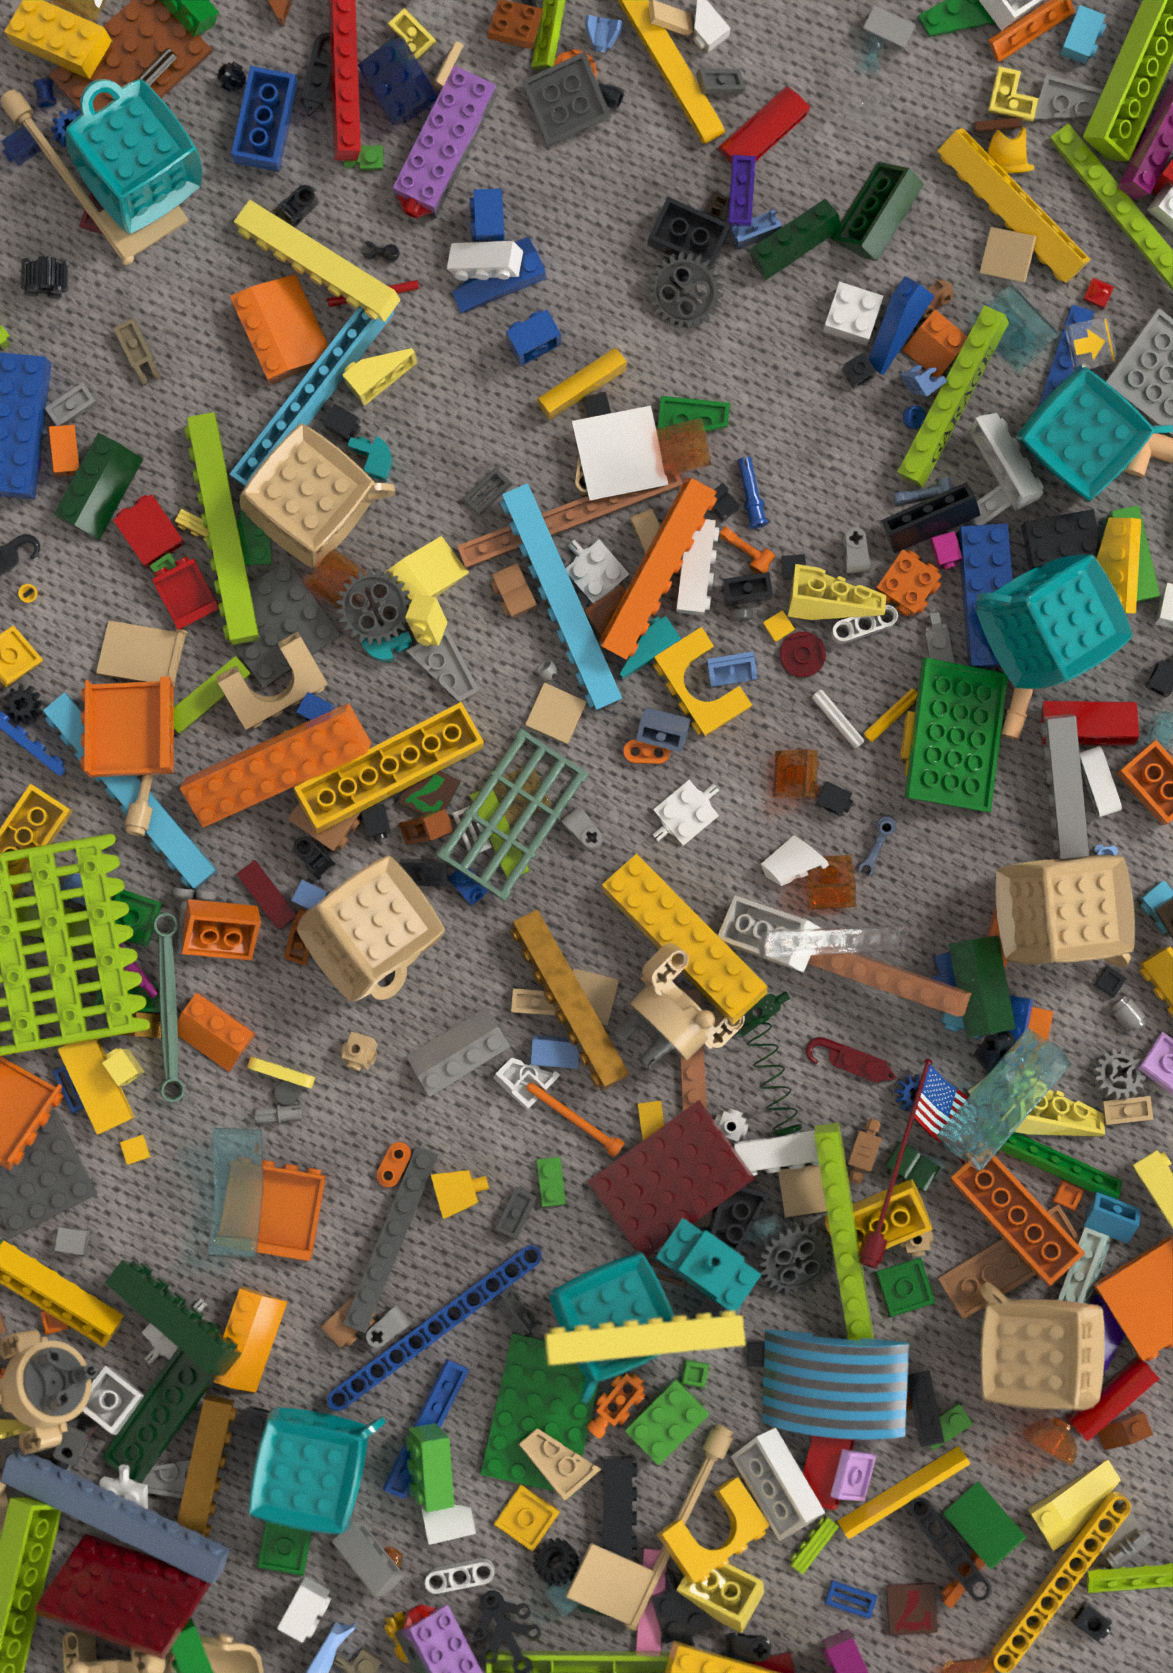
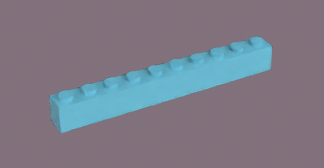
(312, 391)
(561, 596)
(163, 829)

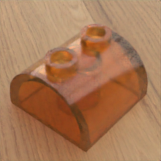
(331, 575)
(796, 774)
(1053, 1438)

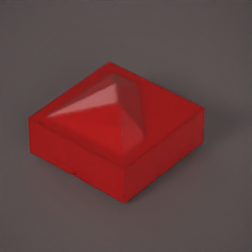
(1098, 293)

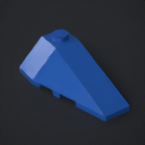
(479, 292)
(899, 320)

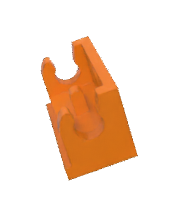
(63, 450)

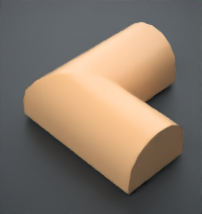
(1158, 447)

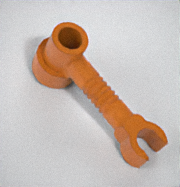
(761, 559)

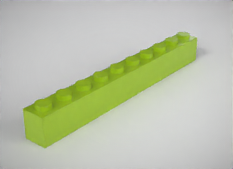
(223, 529)
(843, 1231)

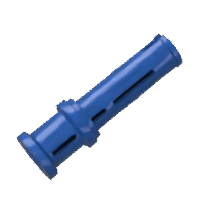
(753, 503)

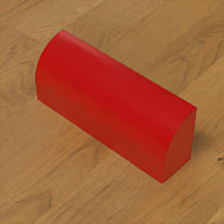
(766, 126)
(1098, 721)
(1114, 1398)
(823, 1465)

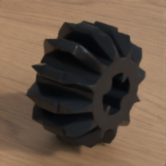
(24, 713)

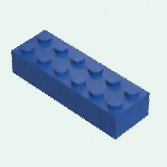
(22, 421)
(983, 570)

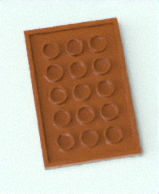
(138, 38)

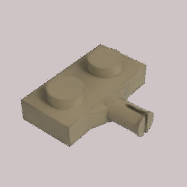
(363, 1663)

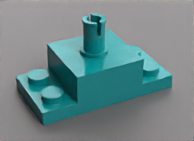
(708, 1265)

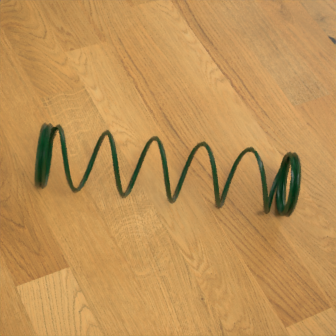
(790, 1129)

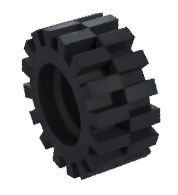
(561, 1572)

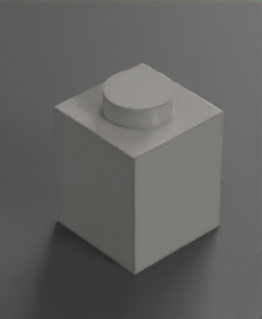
(71, 1240)

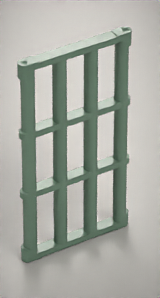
(490, 826)

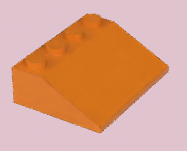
(280, 327)

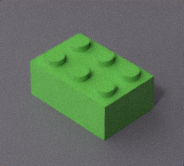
(666, 1421)
(430, 1467)

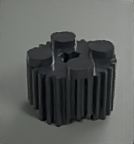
(44, 277)

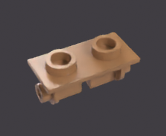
(943, 294)

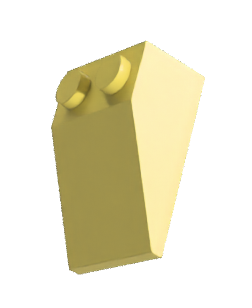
(375, 374)
(429, 570)
(726, 1595)

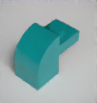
(379, 456)
(384, 651)

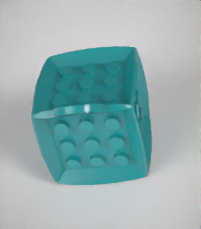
(133, 153)
(1086, 433)
(1054, 622)
(611, 1294)
(309, 1469)

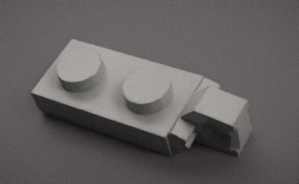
(938, 639)

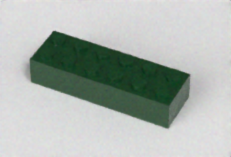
(173, 1317)

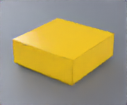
(778, 626)
(135, 1149)

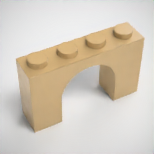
(255, 708)

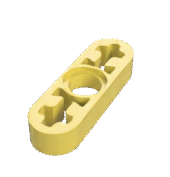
(280, 1072)

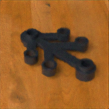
(504, 1629)

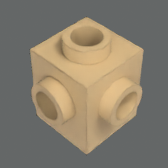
(359, 1051)
(918, 1249)

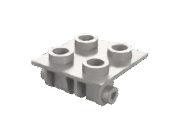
(1126, 1540)

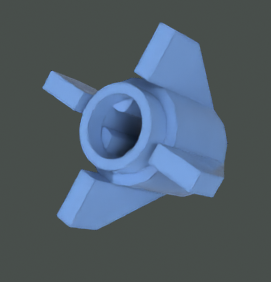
(602, 32)

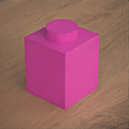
(946, 550)

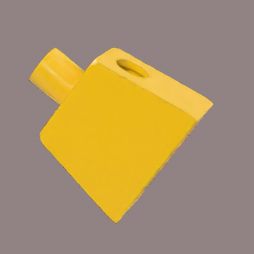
(457, 1190)

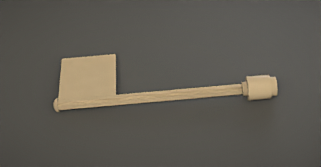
(124, 244)
(140, 656)
(623, 1586)

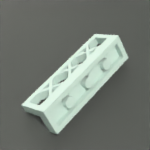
(1087, 1269)

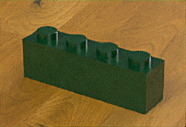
(795, 239)

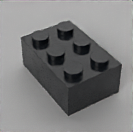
(688, 230)
(1060, 537)

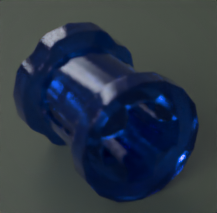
(44, 92)

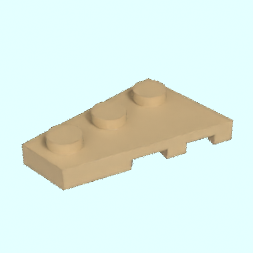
(557, 1463)

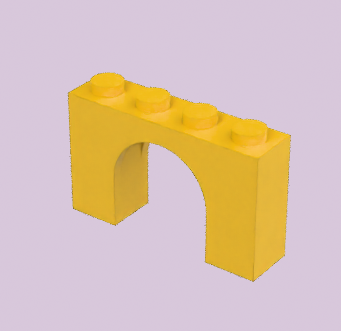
(705, 715)
(745, 1524)

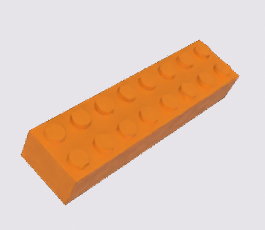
(657, 567)
(275, 765)

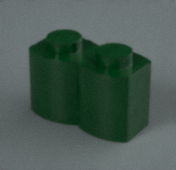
(913, 1167)

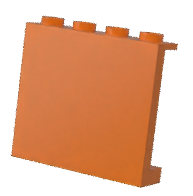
(128, 728)
(23, 1108)
(290, 1210)
(1142, 1299)

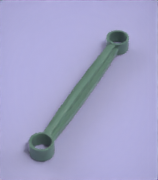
(168, 1007)

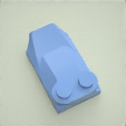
(325, 1656)

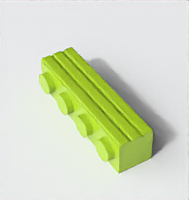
(814, 1544)

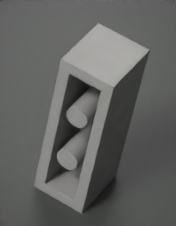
(368, 1559)

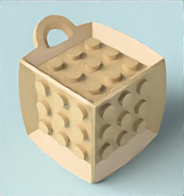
(309, 495)
(1066, 910)
(370, 929)
(1041, 1352)

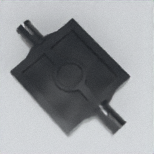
(677, 1615)

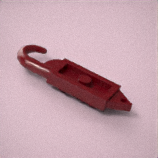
(851, 1060)

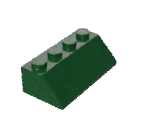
(878, 210)
(98, 486)
(981, 970)

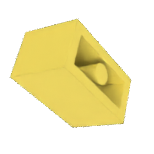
(426, 620)
(122, 1066)

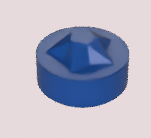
(914, 417)

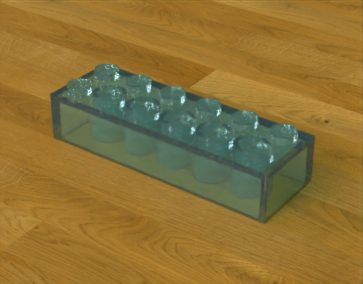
(1004, 1099)

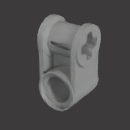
(856, 556)
(580, 826)
(390, 1324)

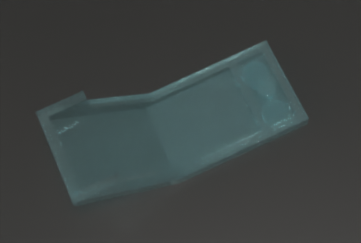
(236, 1193)

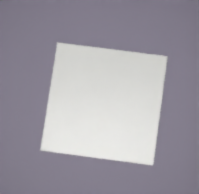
(619, 452)

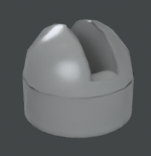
(546, 670)

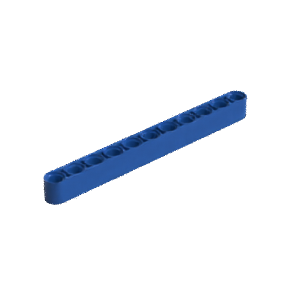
(429, 1337)

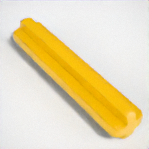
(891, 715)

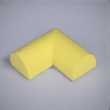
(413, 32)
(1006, 100)

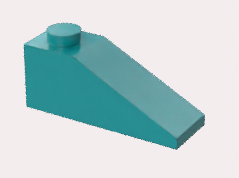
(656, 639)

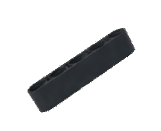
(939, 1543)

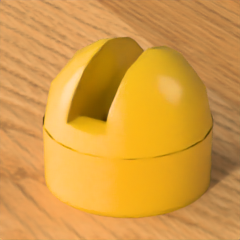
(31, 597)

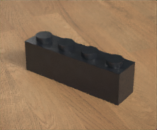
(931, 517)
(617, 1505)

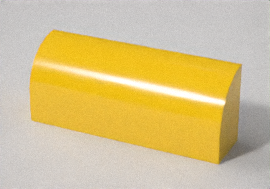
(582, 383)
(95, 1086)

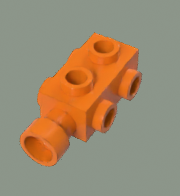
(621, 1399)

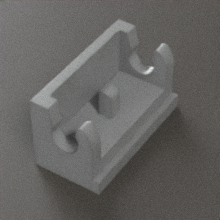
(889, 27)

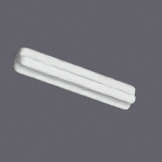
(838, 719)

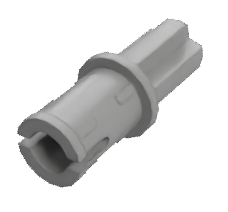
(278, 1114)

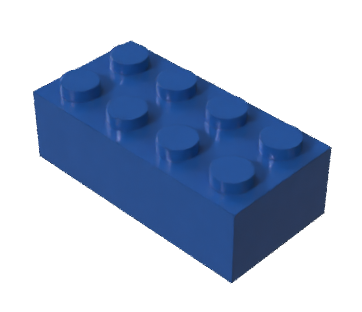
(264, 118)

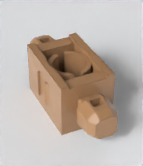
(864, 1151)

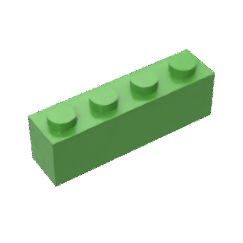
(1147, 583)

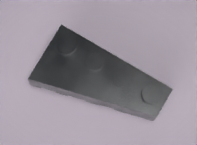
(736, 1216)

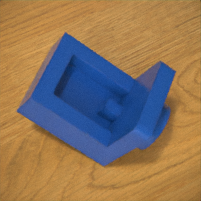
(467, 887)

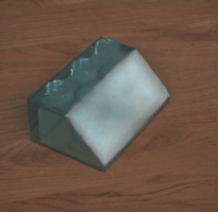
(1027, 329)

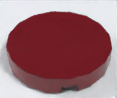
(807, 659)

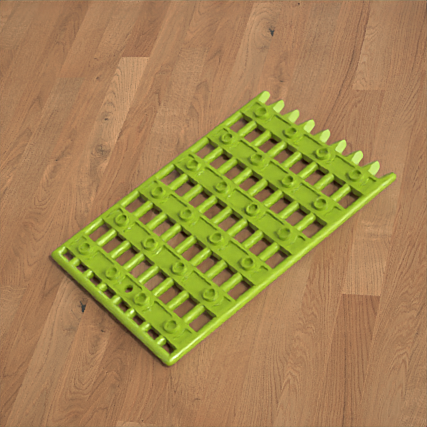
(58, 945)

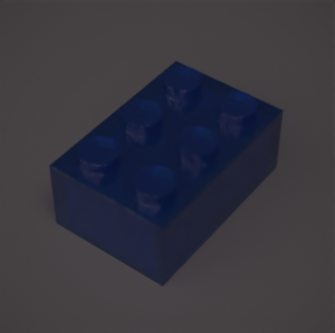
(398, 81)

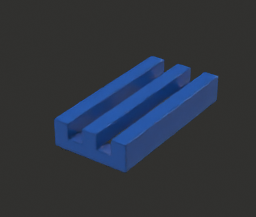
(73, 1109)
(831, 1592)

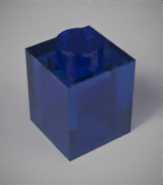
(20, 146)

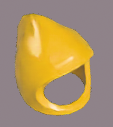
(1010, 153)

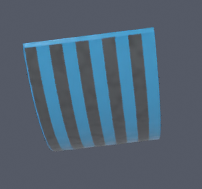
(835, 1385)

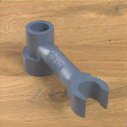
(906, 496)
(880, 839)

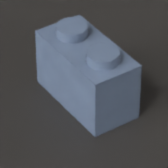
(663, 729)

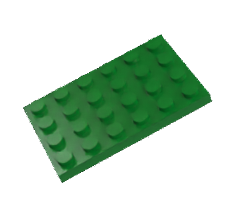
(956, 735)
(533, 1398)

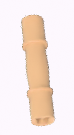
(1017, 713)

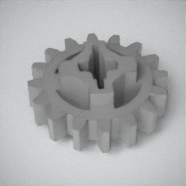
(1124, 1082)

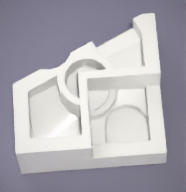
(792, 861)
(515, 1077)
(448, 1523)

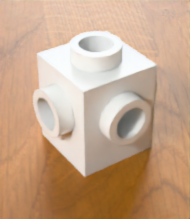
(732, 1116)

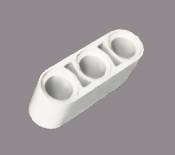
(856, 632)
(1099, 782)
(451, 1584)

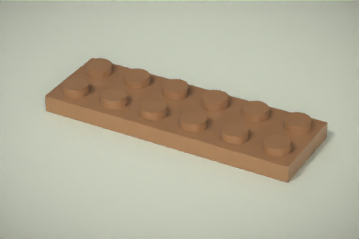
(995, 1265)

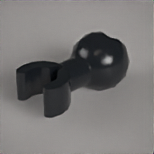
(388, 252)

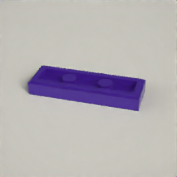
(741, 190)

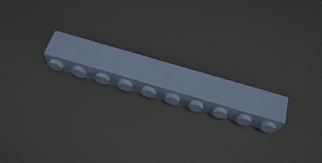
(115, 1515)

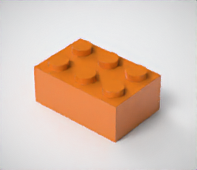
(1151, 780)

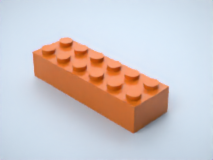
(1018, 1219)

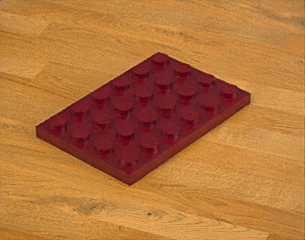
(670, 1177)
(122, 1596)

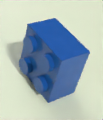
(487, 211)
(533, 337)

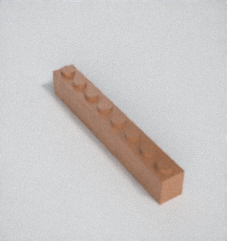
(895, 981)

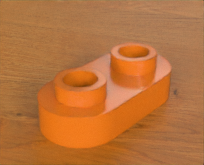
(646, 753)
(393, 1164)

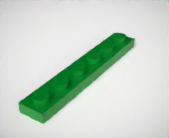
(1062, 1165)

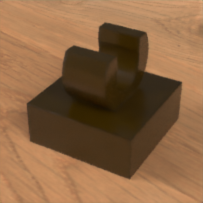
(717, 206)

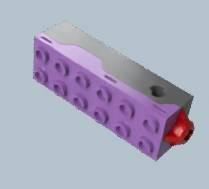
(444, 143)
(435, 1642)

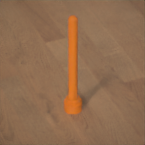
(611, 1144)

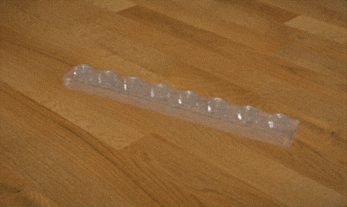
(832, 940)

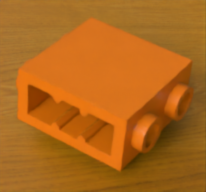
(909, 583)

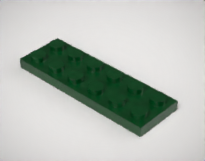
(158, 1416)

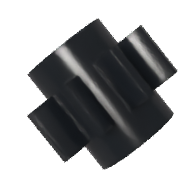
(231, 76)

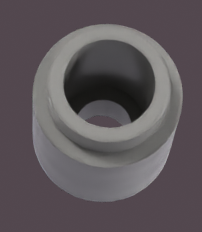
(1128, 1013)

